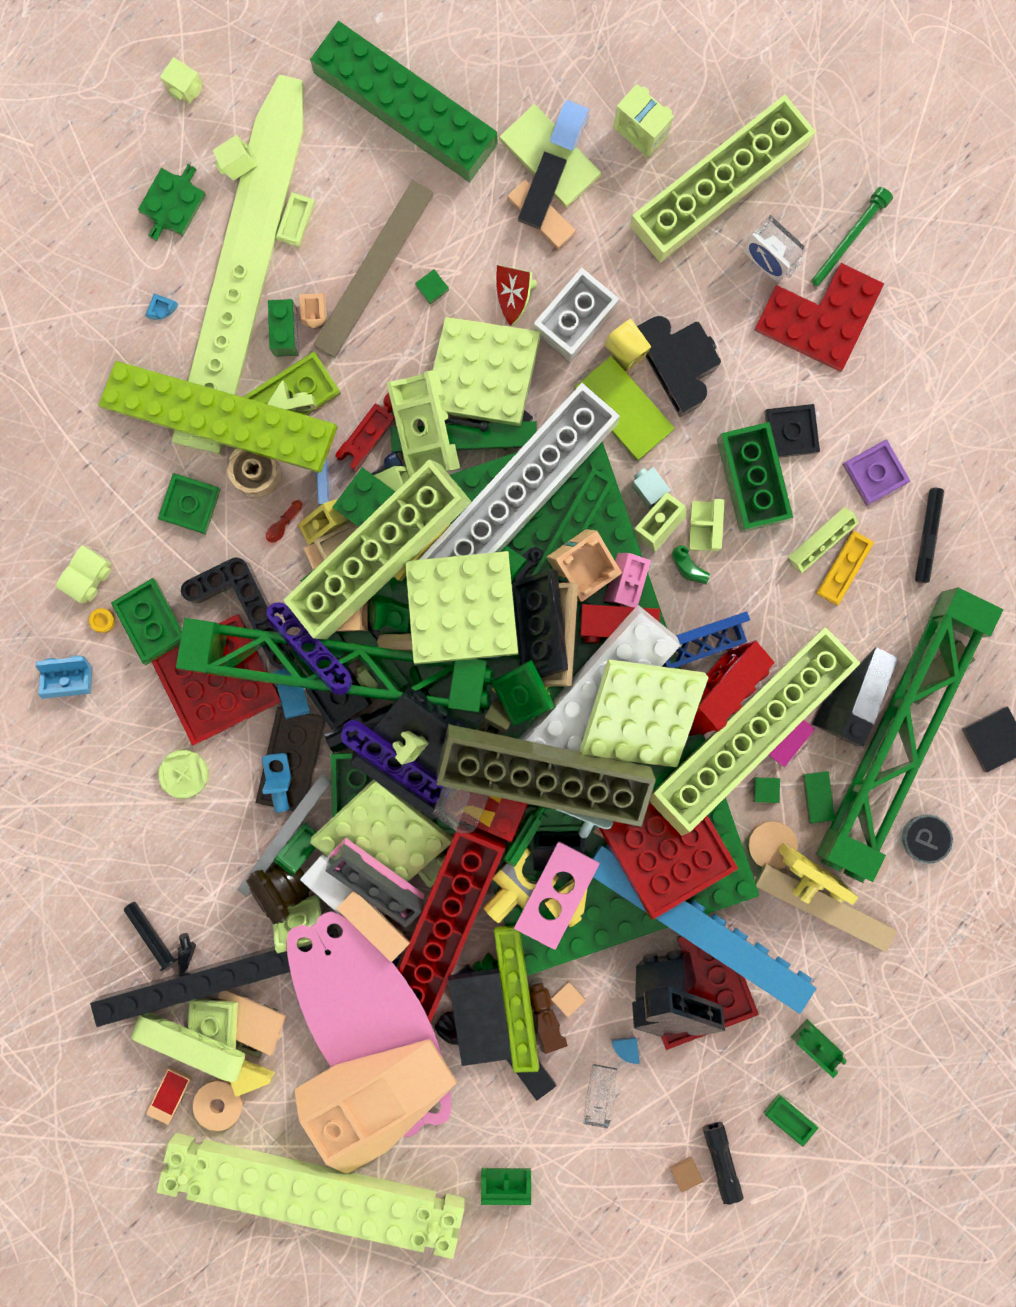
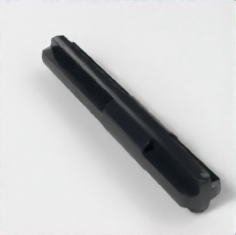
(929, 535)

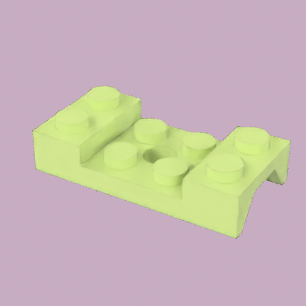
(415, 400)

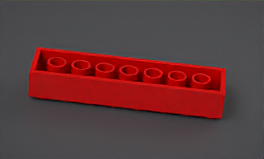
(450, 914)

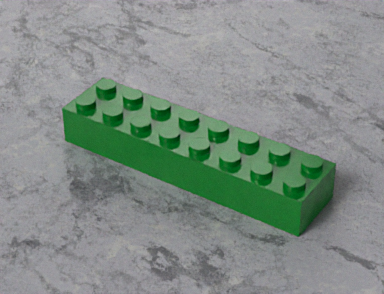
(404, 101)

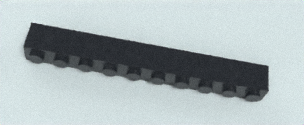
(193, 984)

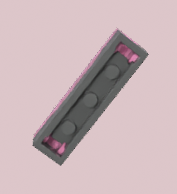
(375, 882)

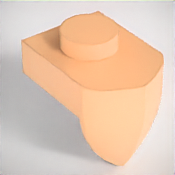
(313, 310)

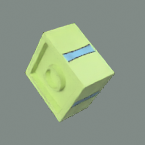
(643, 120)

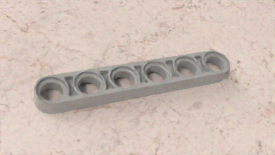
(288, 829)

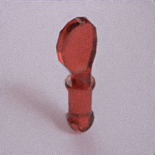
(276, 530)

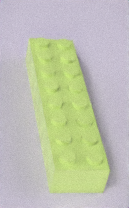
(722, 178)
(377, 550)

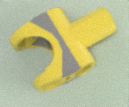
(514, 889)

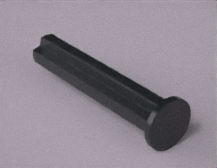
(149, 935)

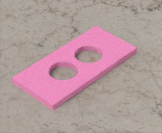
(551, 931)

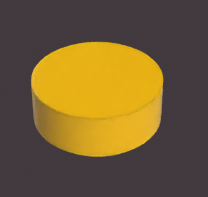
(102, 620)

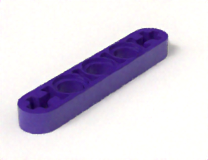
(310, 658)
(381, 759)

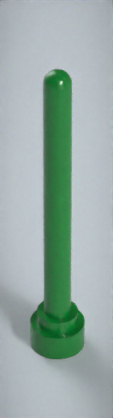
(880, 199)

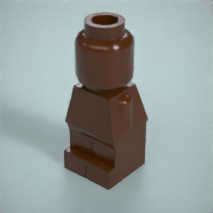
(545, 1022)

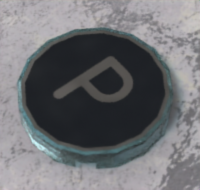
(927, 838)

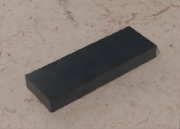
(542, 190)

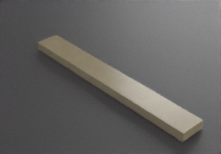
(373, 269)

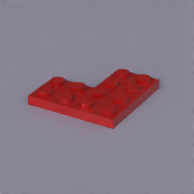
(823, 330)
(717, 984)

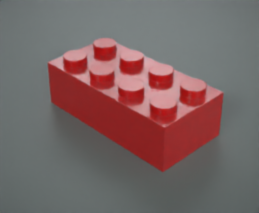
(729, 684)

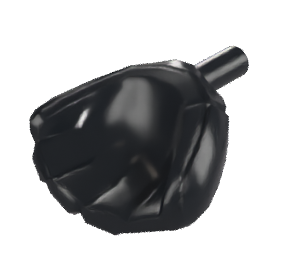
(446, 1028)

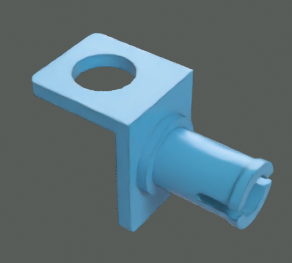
(277, 782)

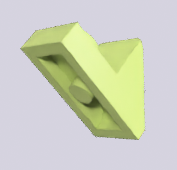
(299, 403)

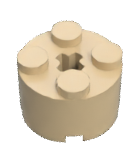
(258, 485)

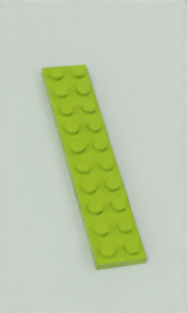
(218, 416)

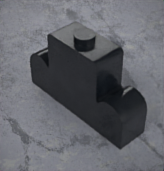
(680, 361)
(674, 1011)

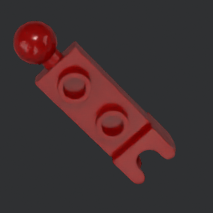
(367, 434)

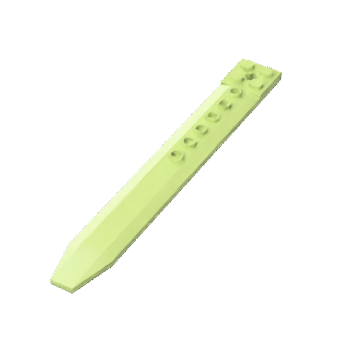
(248, 247)

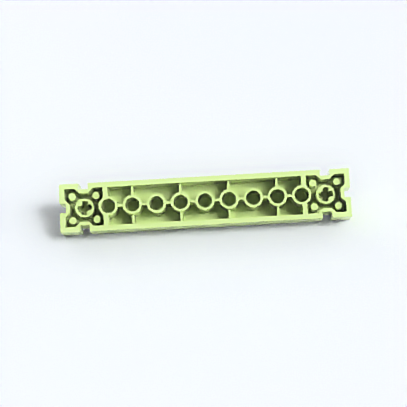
(311, 1195)

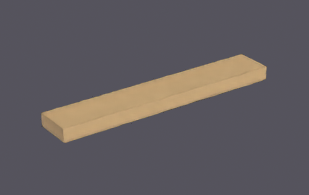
(827, 909)

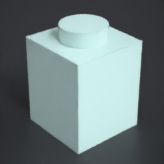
(650, 486)

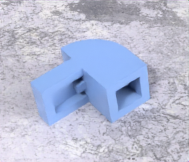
(569, 125)

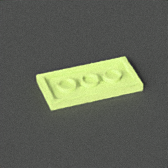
(529, 140)

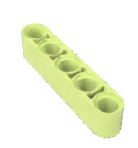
(188, 1046)

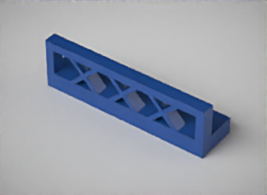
(704, 632)

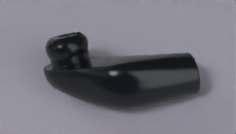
(533, 557)

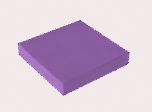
(876, 472)

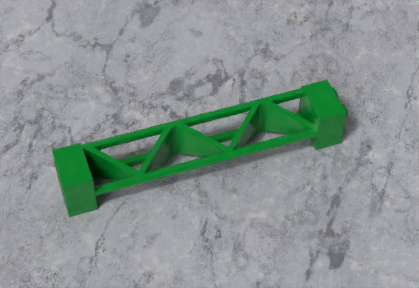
(953, 611)
(204, 646)

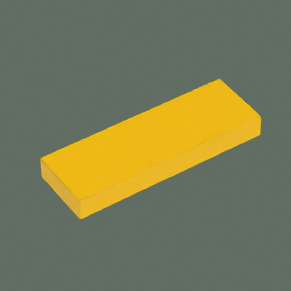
(845, 568)

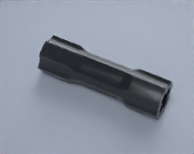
(726, 1175)

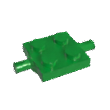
(171, 202)

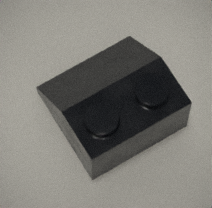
(669, 970)

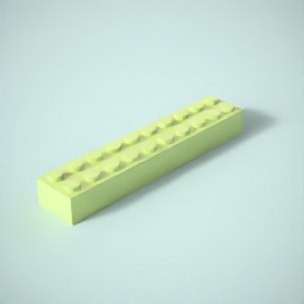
(753, 732)

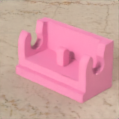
(628, 586)

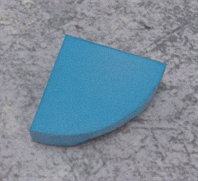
(160, 307)
(627, 1049)

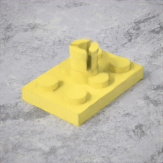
(814, 878)

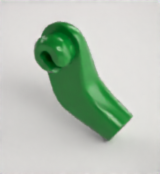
(687, 567)

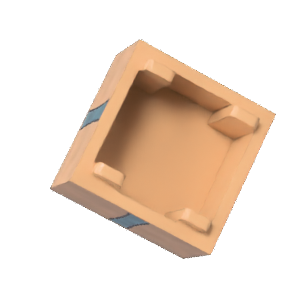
(584, 562)

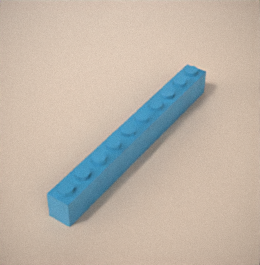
(716, 939)

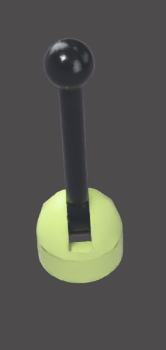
(482, 426)

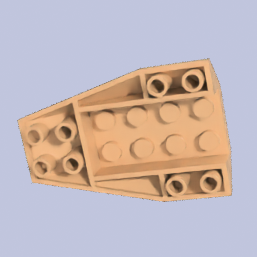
(371, 1102)

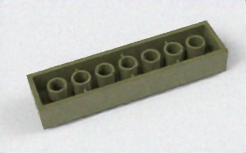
(544, 775)

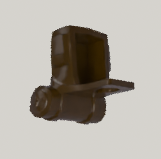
(277, 891)

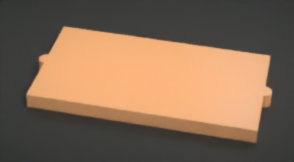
(256, 1023)

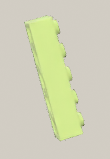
(823, 539)

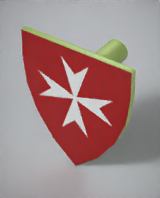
(513, 291)

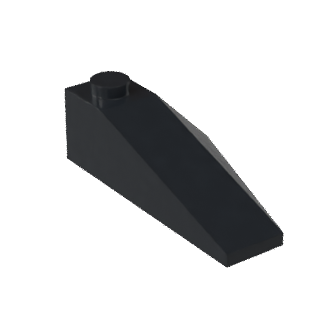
(857, 700)

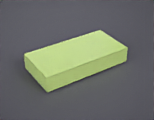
(295, 219)

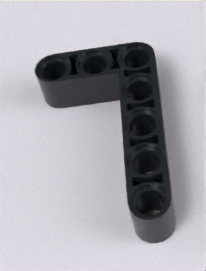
(239, 584)

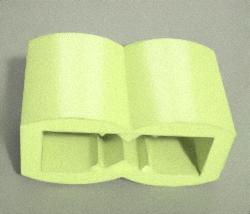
(84, 575)

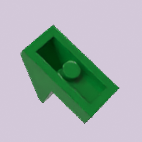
(388, 613)

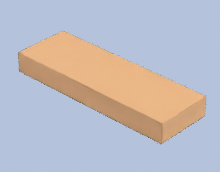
(554, 227)
(373, 925)

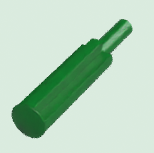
(523, 837)

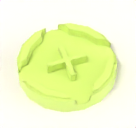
(183, 774)

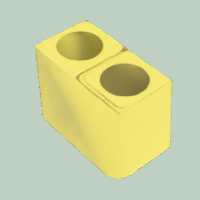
(627, 345)

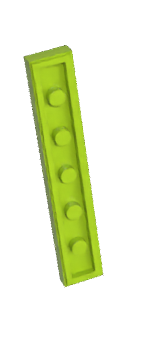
(516, 999)

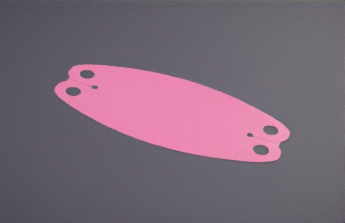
(356, 999)

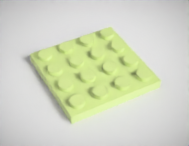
(485, 370)
(461, 608)
(643, 713)
(386, 830)

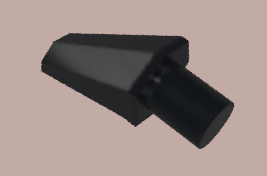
(185, 952)

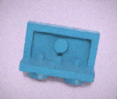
(64, 677)

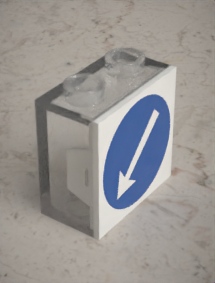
(775, 250)

